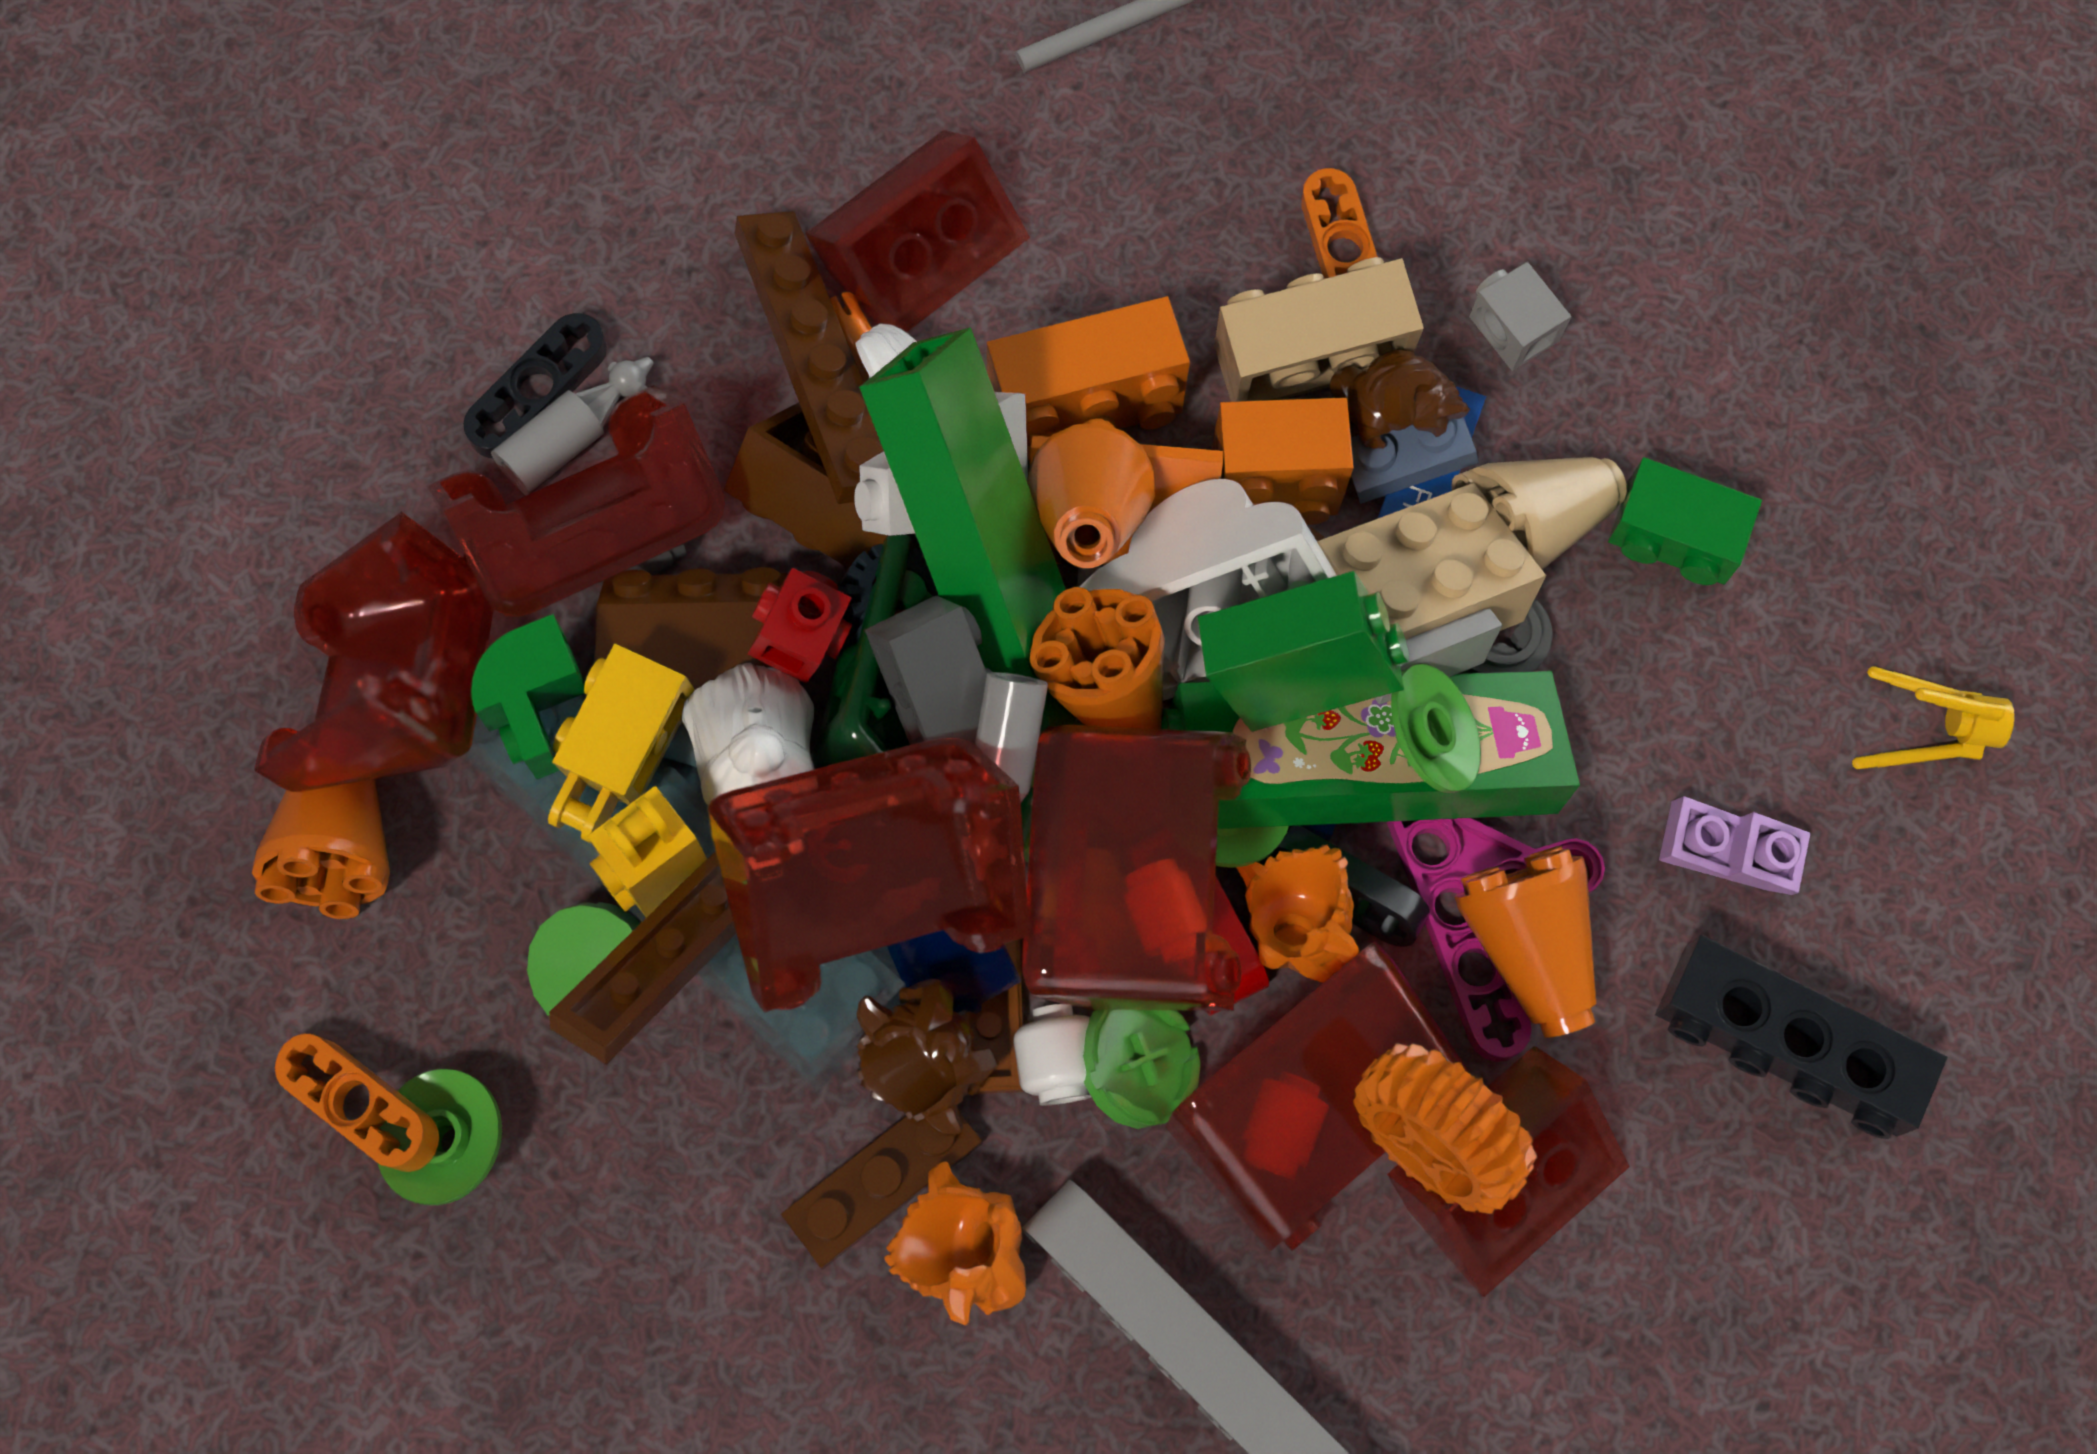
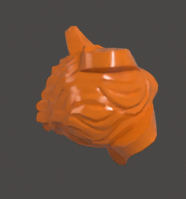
(1302, 911)
(960, 1247)

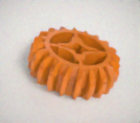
(1444, 1128)

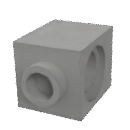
(1518, 315)

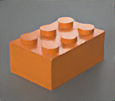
(1102, 366)

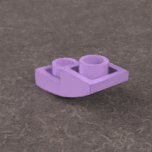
(1735, 848)

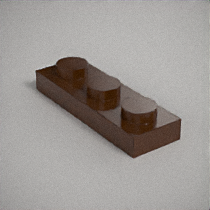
(874, 1186)

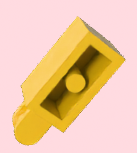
(616, 736)
(645, 852)

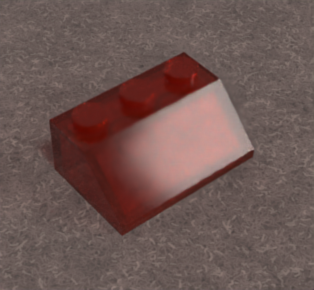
(920, 232)
(1571, 1168)

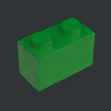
(1684, 523)

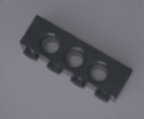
(1898, 1068)

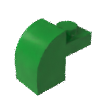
(519, 679)

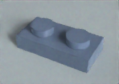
(1410, 459)

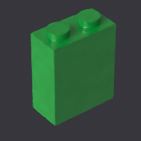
(1303, 651)

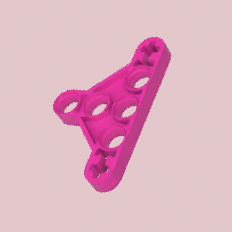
(1471, 849)

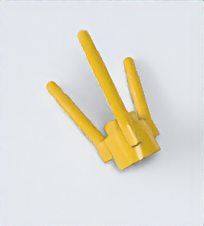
(1969, 716)

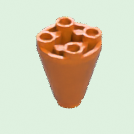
(1091, 490)
(1103, 657)
(324, 850)
(1538, 935)

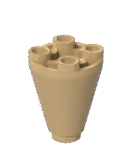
(1549, 500)

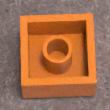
(1288, 452)

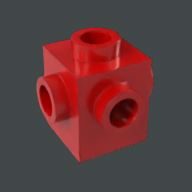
(800, 623)

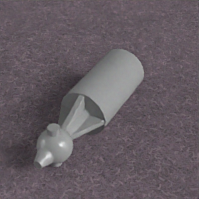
(566, 427)
(1012, 724)

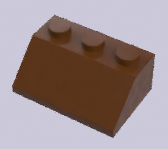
(785, 481)
(683, 621)

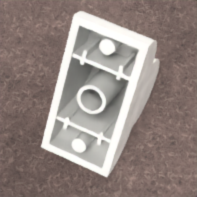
(1208, 554)

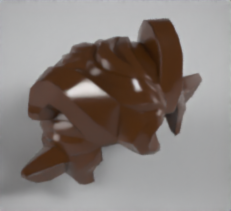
(1397, 393)
(921, 1055)

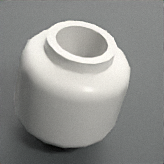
(1052, 1055)

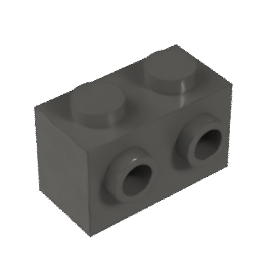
(932, 669)

